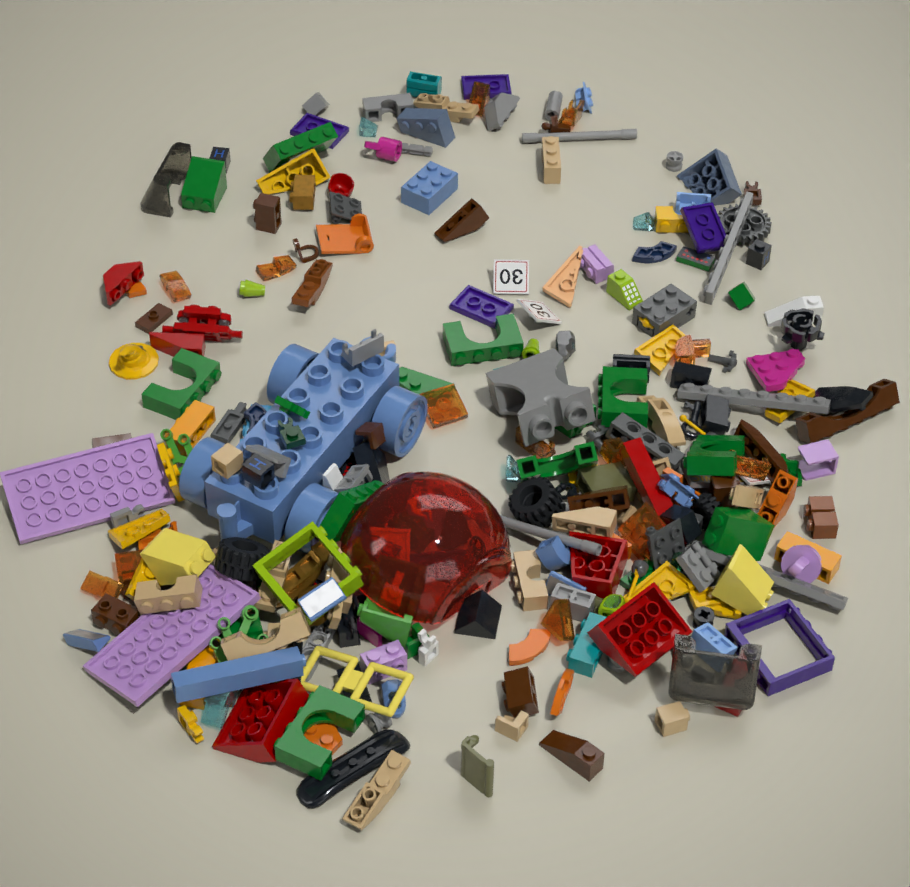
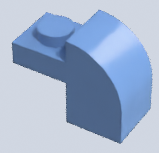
(554, 553)

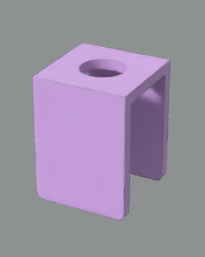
(817, 460)

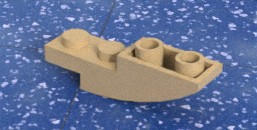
(455, 110)
(664, 420)
(747, 496)
(339, 574)
(268, 601)
(378, 792)

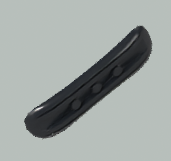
(351, 767)

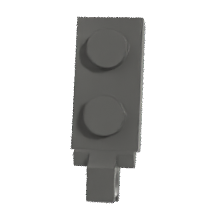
(230, 424)

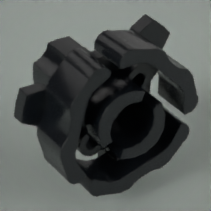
(801, 328)

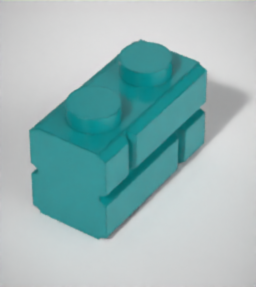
(423, 83)

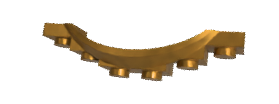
(304, 572)

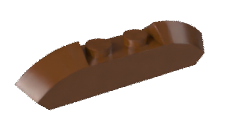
(758, 447)

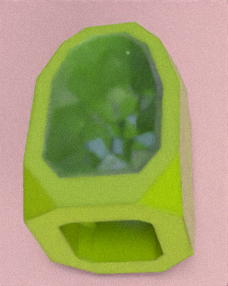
(610, 604)

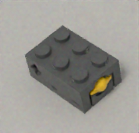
(664, 309)

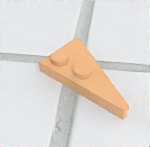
(563, 282)

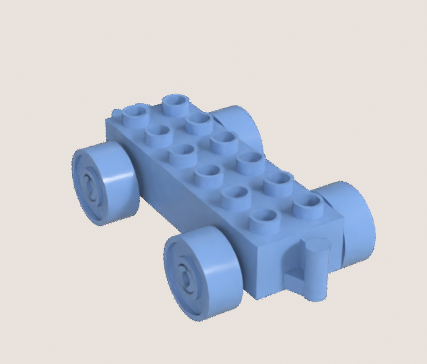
(338, 404)

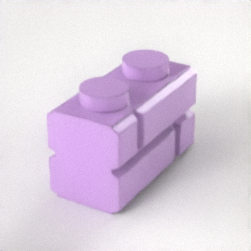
(596, 264)

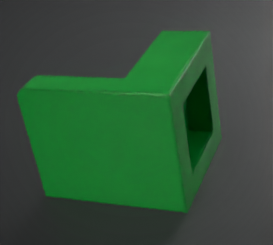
(741, 295)
(413, 642)

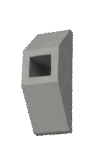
(499, 109)

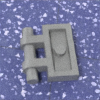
(695, 570)

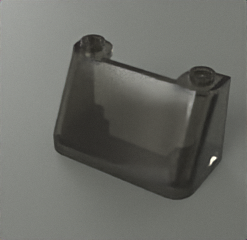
(172, 171)
(713, 676)

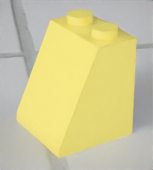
(176, 555)
(744, 583)

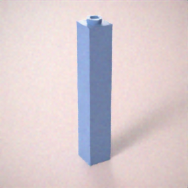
(237, 674)

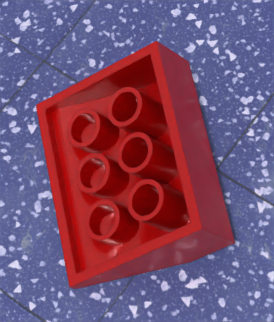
(640, 630)
(260, 719)

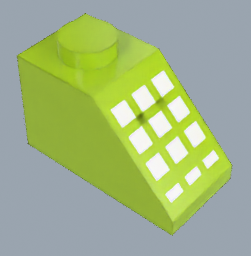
(623, 289)

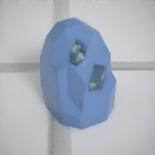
(389, 689)

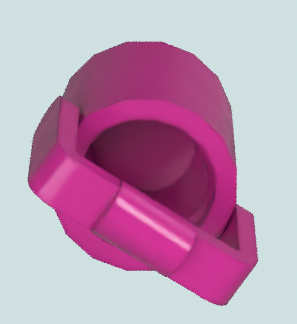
(386, 148)

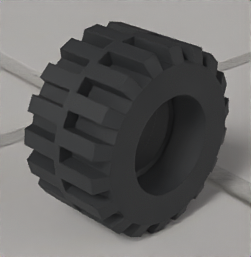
(535, 502)
(237, 556)

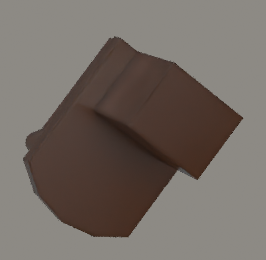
(555, 127)

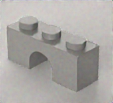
(376, 106)

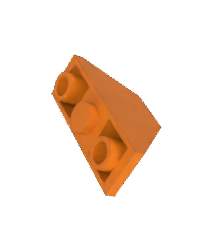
(779, 497)

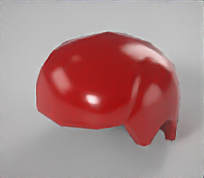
(341, 184)

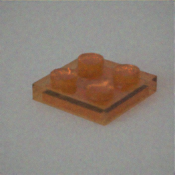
(444, 406)

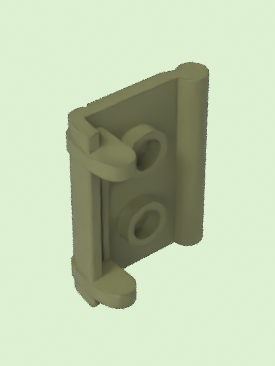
(476, 768)

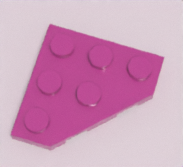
(776, 368)

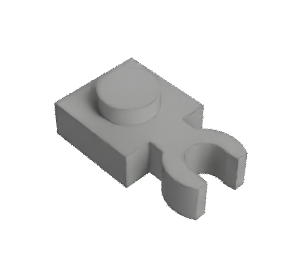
(126, 515)

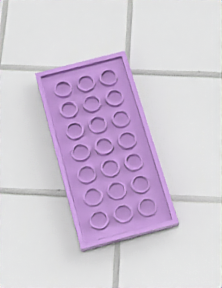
(85, 487)
(165, 641)

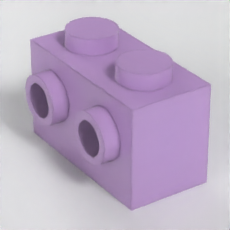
(390, 655)

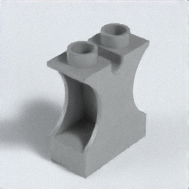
(540, 396)

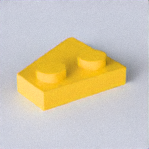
(719, 607)

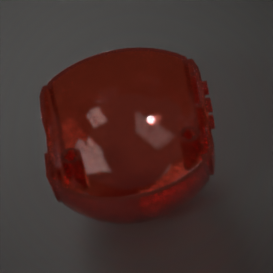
(427, 545)

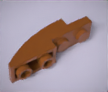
(313, 284)

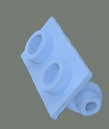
(584, 94)

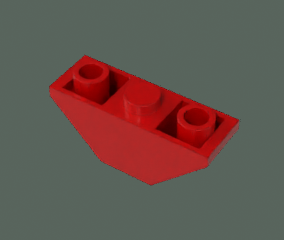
(121, 279)

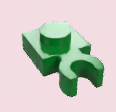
(287, 407)

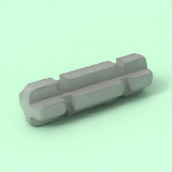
(417, 149)

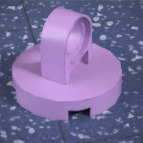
(802, 563)

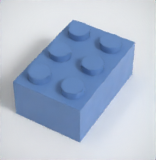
(429, 188)

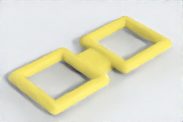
(356, 681)

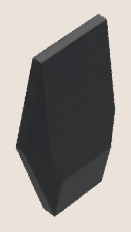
(845, 397)

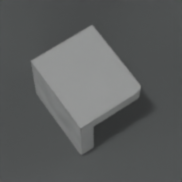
(315, 104)

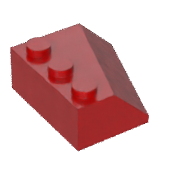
(602, 572)

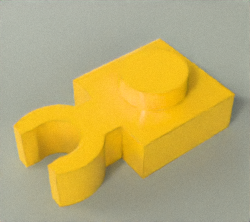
(188, 721)

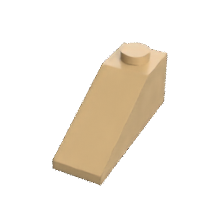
(589, 520)

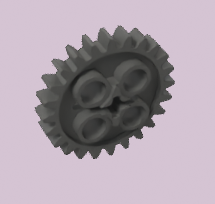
(755, 227)

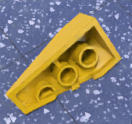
(280, 178)

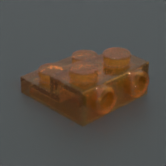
(635, 527)

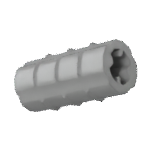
(553, 104)

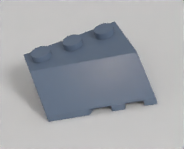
(712, 176)

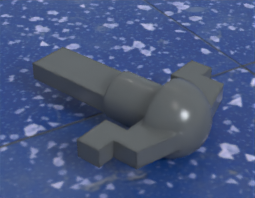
(731, 362)

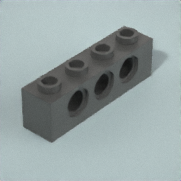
(657, 448)

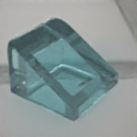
(367, 128)
(643, 222)
(511, 470)

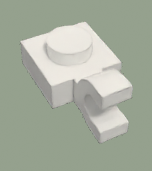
(428, 649)

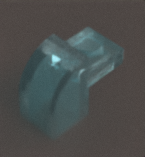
(217, 708)

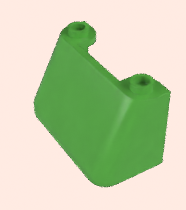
(384, 622)

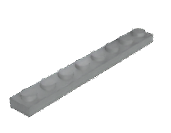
(726, 252)
(758, 399)
(794, 585)

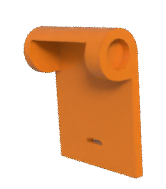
(346, 238)

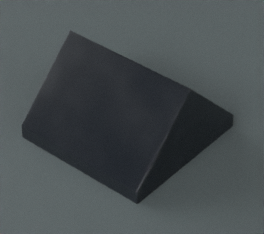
(479, 616)

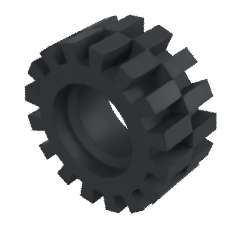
(705, 506)

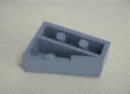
(427, 124)

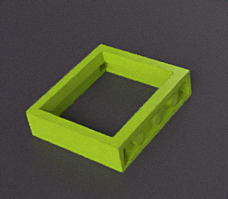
(290, 546)

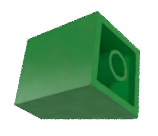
(204, 184)
(737, 526)

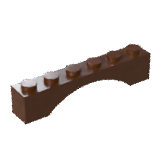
(815, 427)

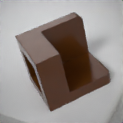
(373, 433)

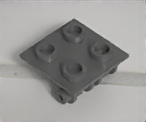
(343, 207)
(665, 542)

